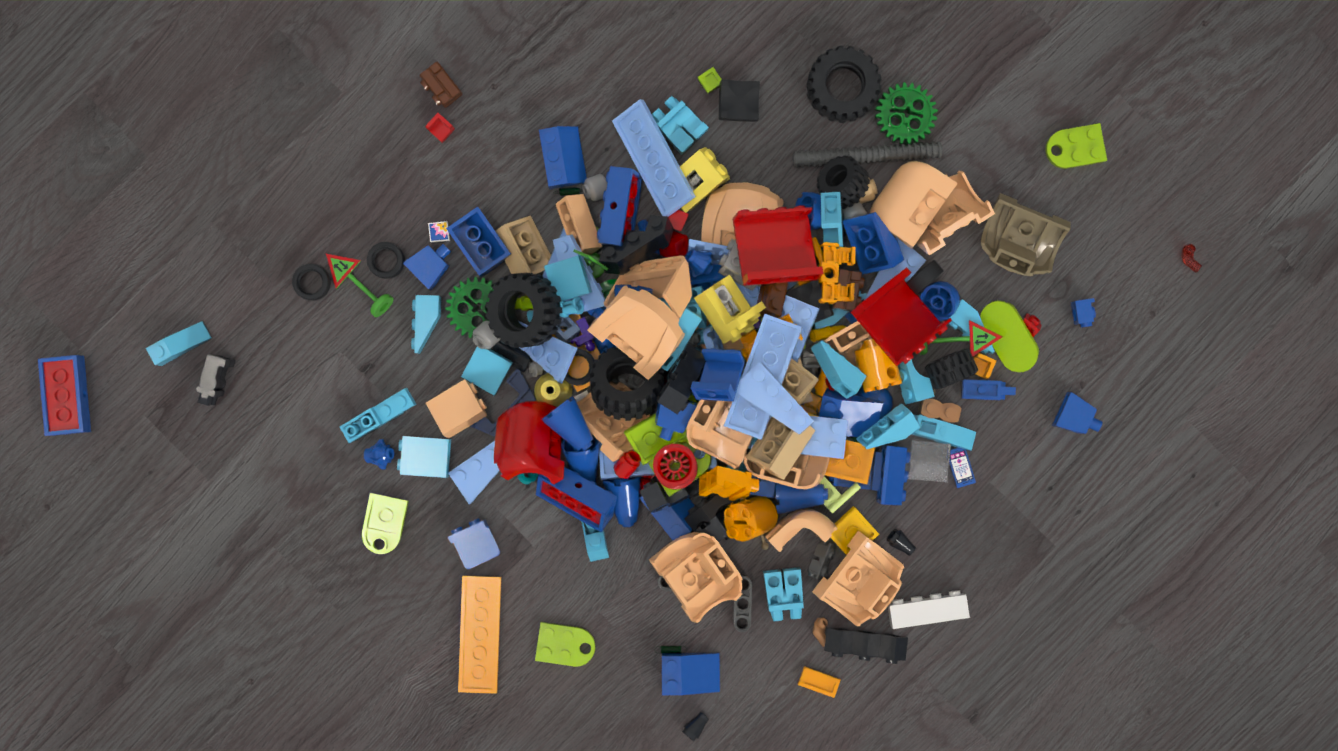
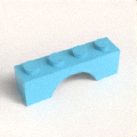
(914, 386)

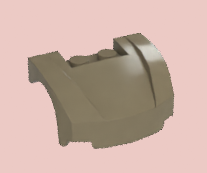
(1022, 237)

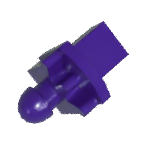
(586, 337)

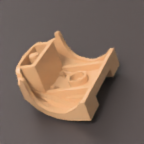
(726, 202)
(640, 328)
(607, 429)
(862, 581)

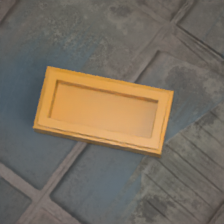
(819, 681)

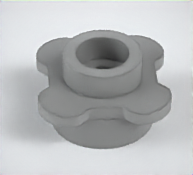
(535, 368)

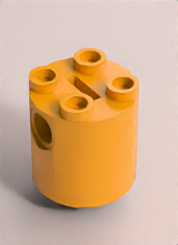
(876, 367)
(750, 518)

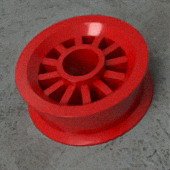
(669, 450)

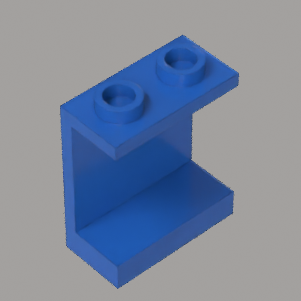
(720, 375)

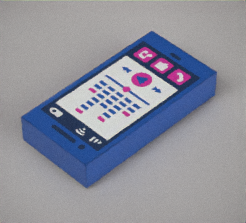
(961, 467)

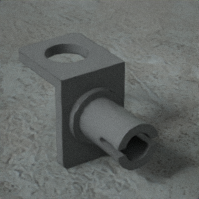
(809, 360)

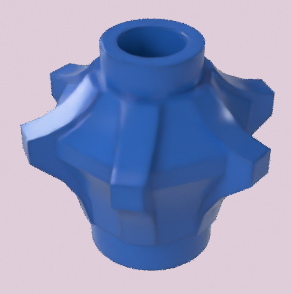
(699, 262)
(379, 454)

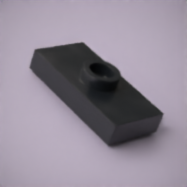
(518, 357)

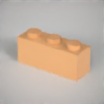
(579, 222)

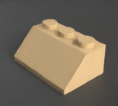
(525, 245)
(798, 381)
(779, 448)

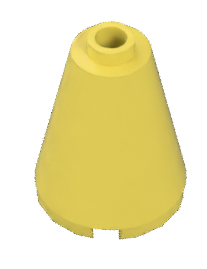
(561, 392)

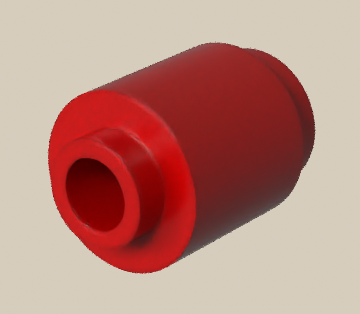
(627, 464)

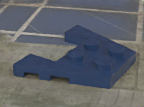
(519, 383)

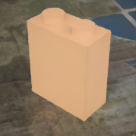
(457, 408)

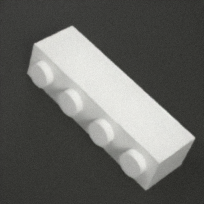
(928, 610)

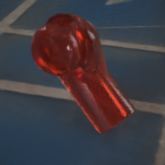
(1188, 258)

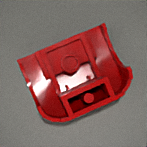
(527, 443)

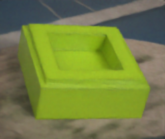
(709, 80)

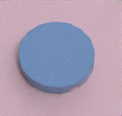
(711, 339)

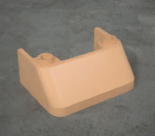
(666, 277)

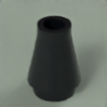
(899, 541)
(695, 727)

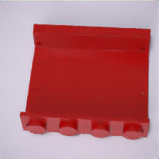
(775, 246)
(898, 319)

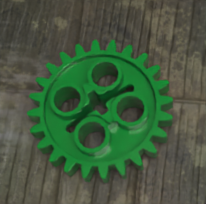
(908, 96)
(464, 320)

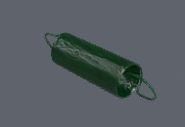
(568, 191)
(670, 649)

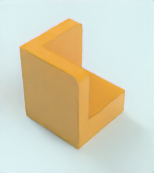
(984, 364)

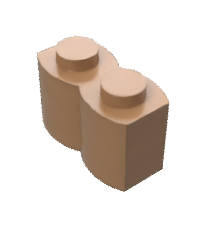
(943, 411)

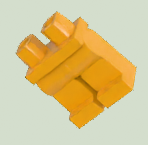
(727, 483)

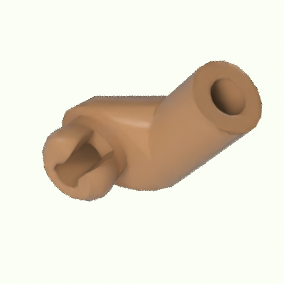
(819, 629)

